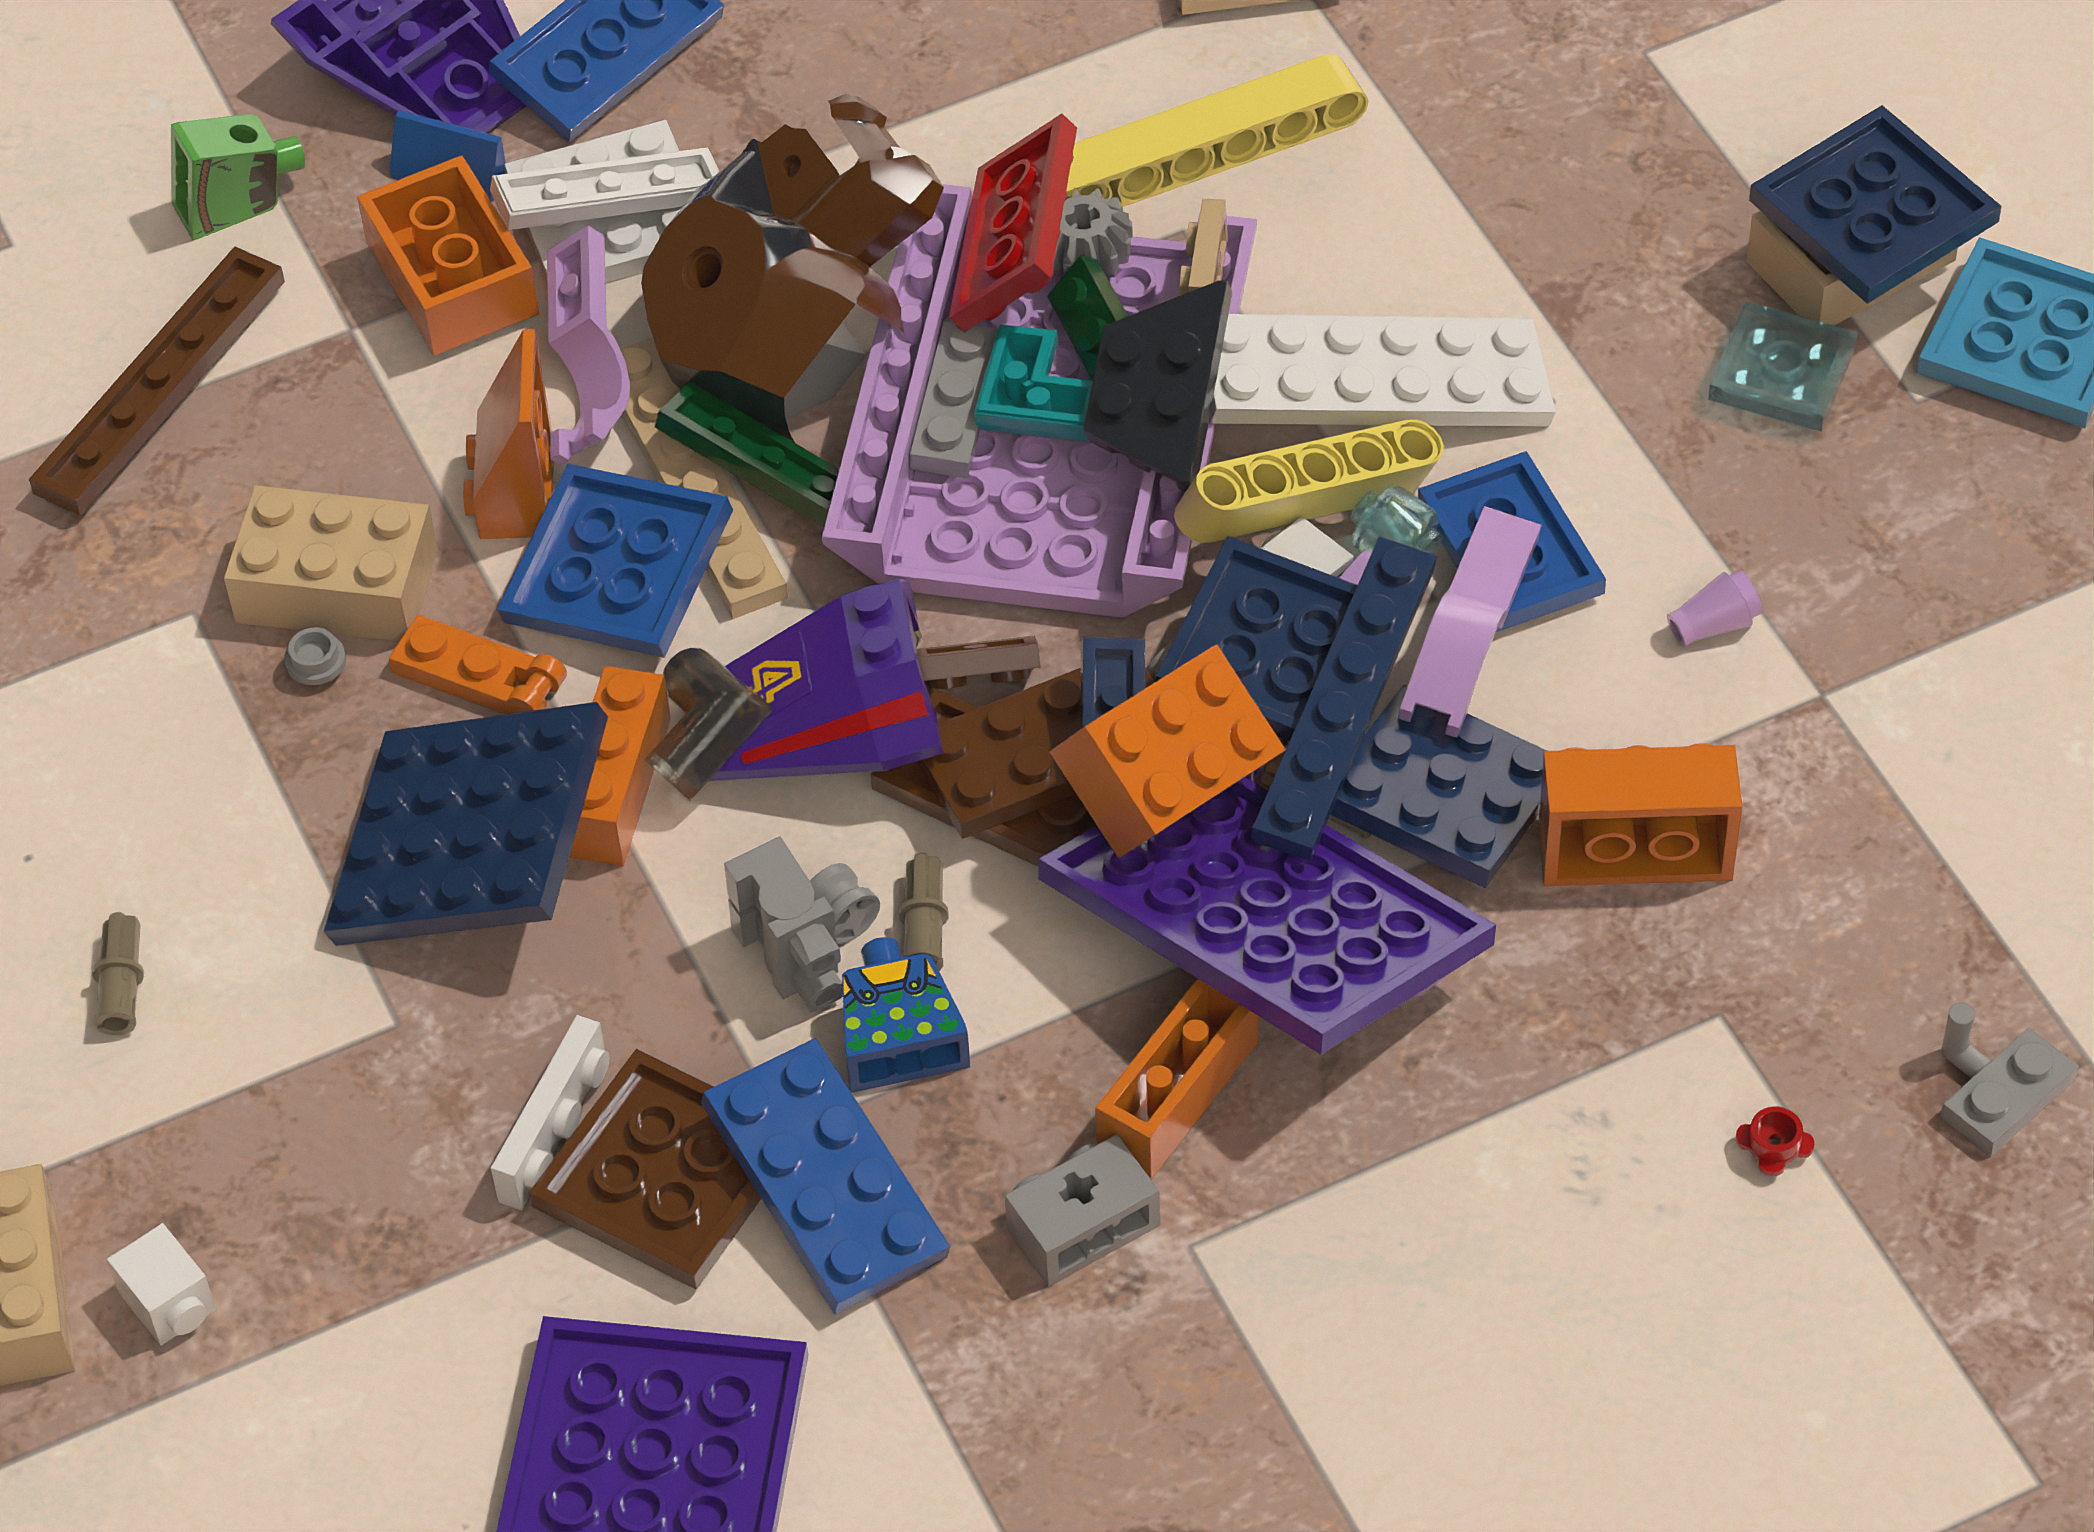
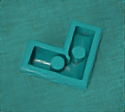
(1021, 394)

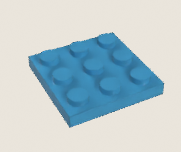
(2018, 333)

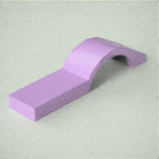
(583, 342)
(1470, 616)

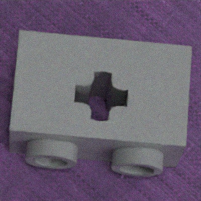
(1082, 1209)

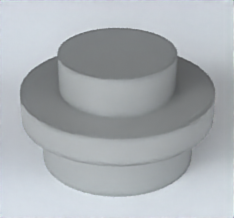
(314, 656)

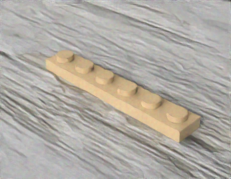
(741, 562)

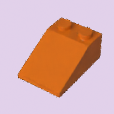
(511, 449)

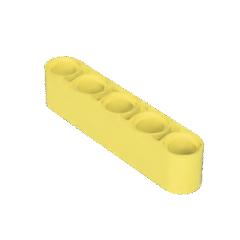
(1305, 480)

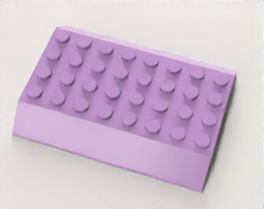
(1037, 514)

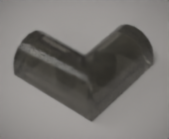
(715, 724)

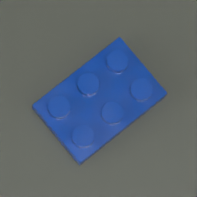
(1560, 566)

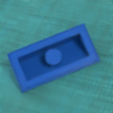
(427, 142)

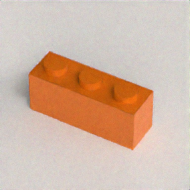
(621, 777)
(1177, 1075)

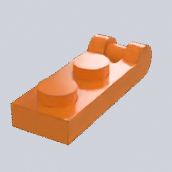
(475, 667)

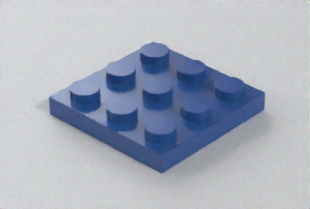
(615, 560)

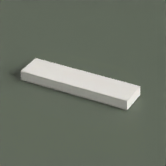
(601, 188)

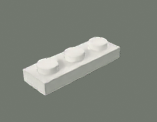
(550, 1112)

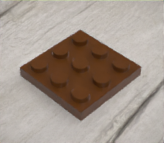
(650, 1174)

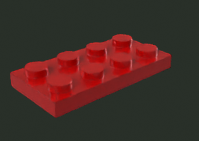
(1013, 224)

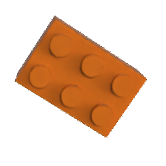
(448, 255)
(1167, 750)
(1639, 815)

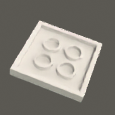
(626, 237)

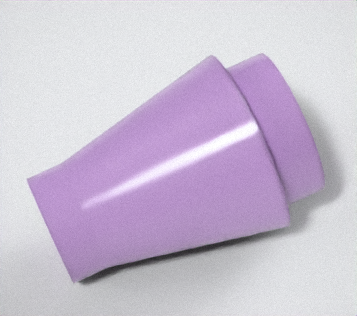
(1718, 608)

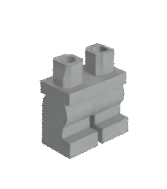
(778, 907)

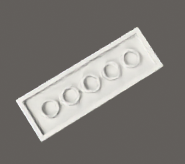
(1381, 371)

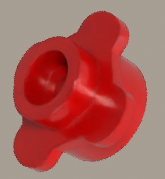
(1775, 1124)

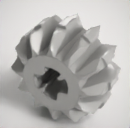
(1094, 230)

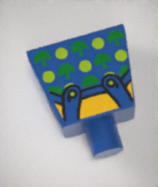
(899, 1019)

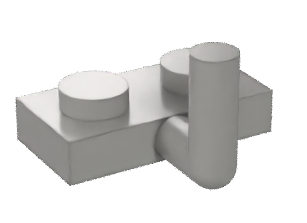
(2001, 1091)

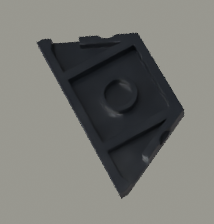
(1159, 382)

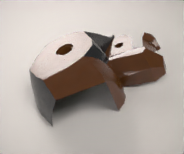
(779, 258)

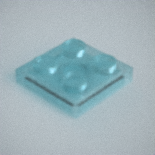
(1783, 366)

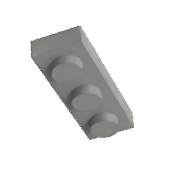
(946, 423)

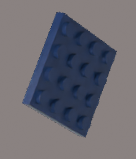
(467, 825)

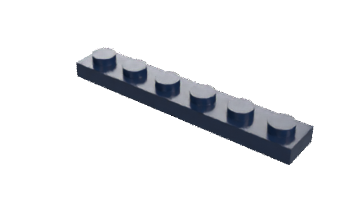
(1343, 699)

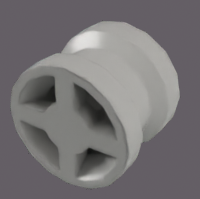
(852, 905)

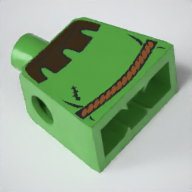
(227, 171)

